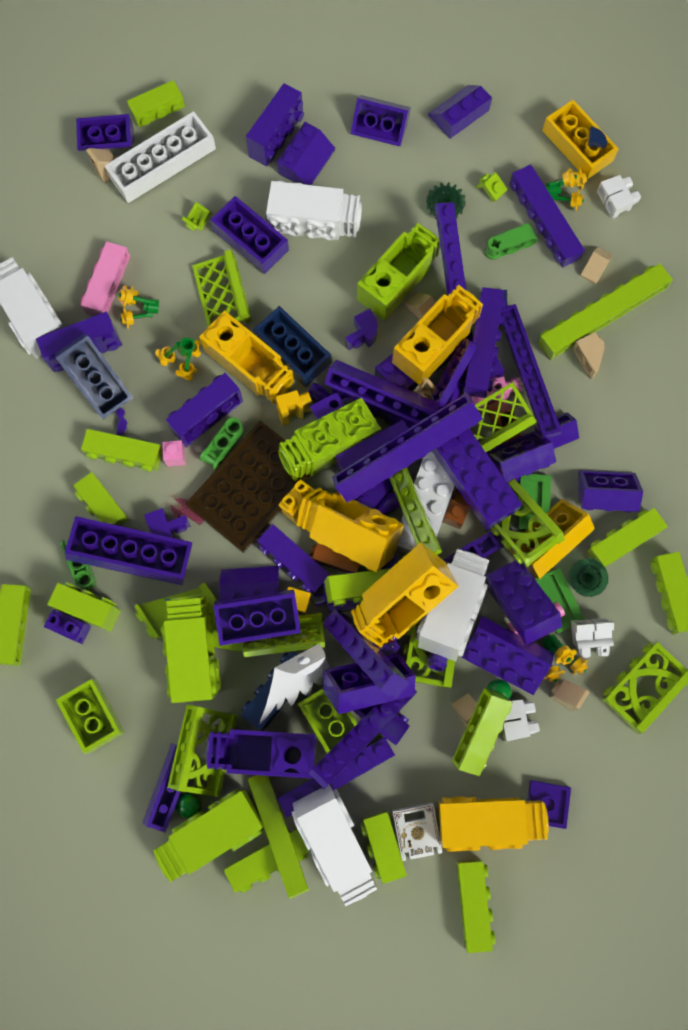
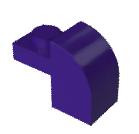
(367, 330)
(159, 524)

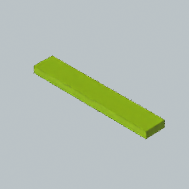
(414, 510)
(278, 836)

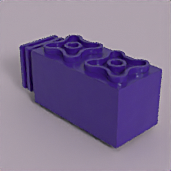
(262, 753)

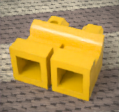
(292, 405)
(291, 502)

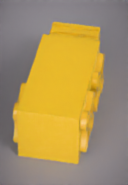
(437, 334)
(246, 357)
(350, 528)
(403, 596)
(494, 823)

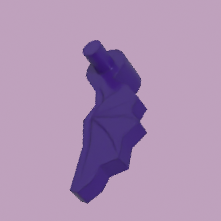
(122, 424)

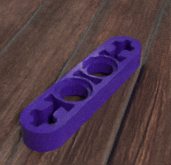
(453, 372)

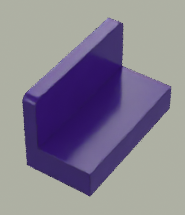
(569, 430)

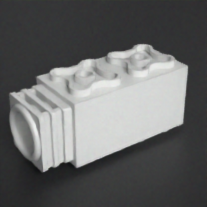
(313, 211)
(26, 306)
(450, 623)
(333, 845)

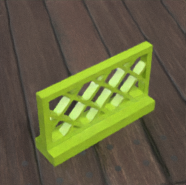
(235, 283)
(509, 430)
(310, 626)

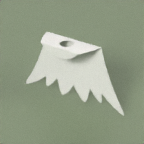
(296, 676)

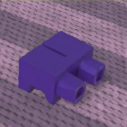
(67, 626)

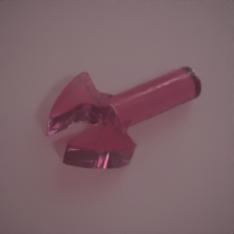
(186, 511)

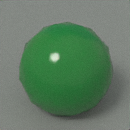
(500, 686)
(187, 805)

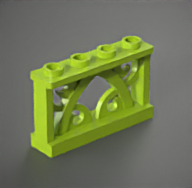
(546, 528)
(422, 659)
(646, 715)
(182, 769)

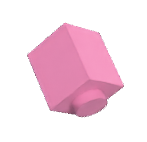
(174, 453)

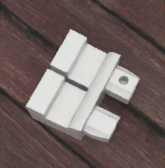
(616, 195)
(592, 634)
(520, 728)

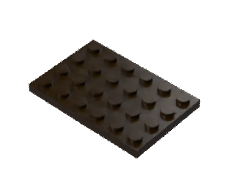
(245, 489)

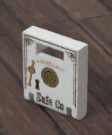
(417, 835)

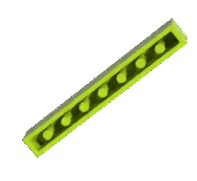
(605, 311)

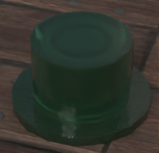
(588, 577)

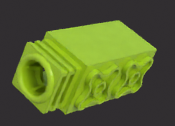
(398, 271)
(319, 442)
(190, 650)
(208, 835)

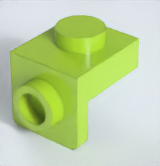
(492, 185)
(197, 217)

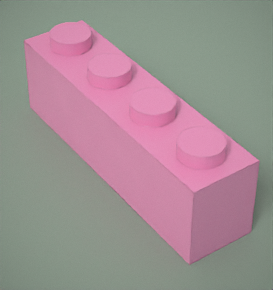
(105, 279)

